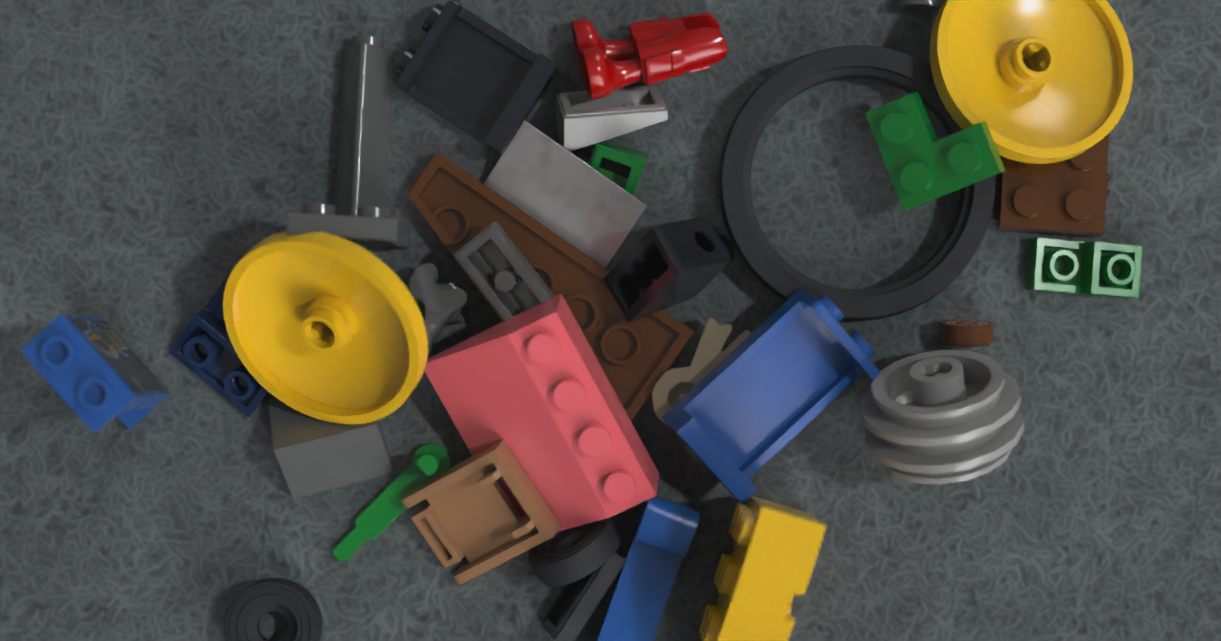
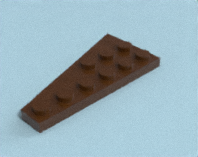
(629, 353)

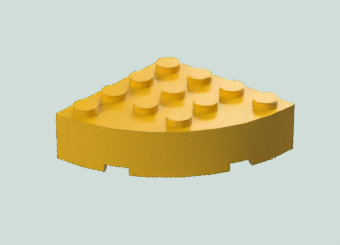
(766, 569)

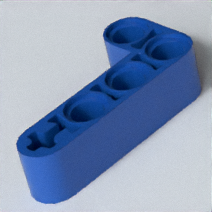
(650, 570)

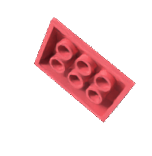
(554, 409)

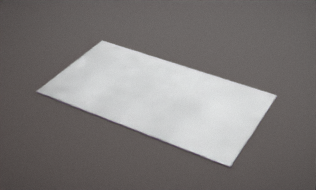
(565, 194)

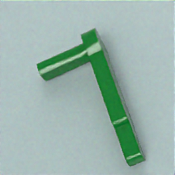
(426, 463)

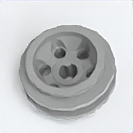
(942, 416)

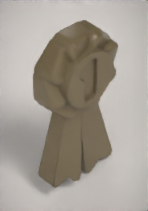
(679, 381)

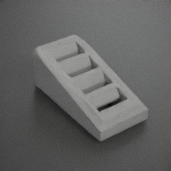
(588, 122)

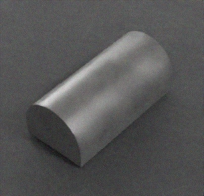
(502, 272)

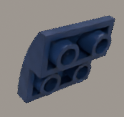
(210, 355)

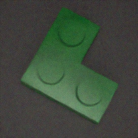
(922, 164)

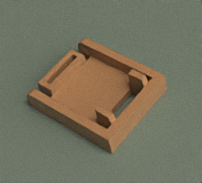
(475, 516)

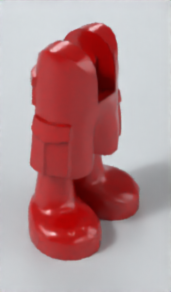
(650, 54)

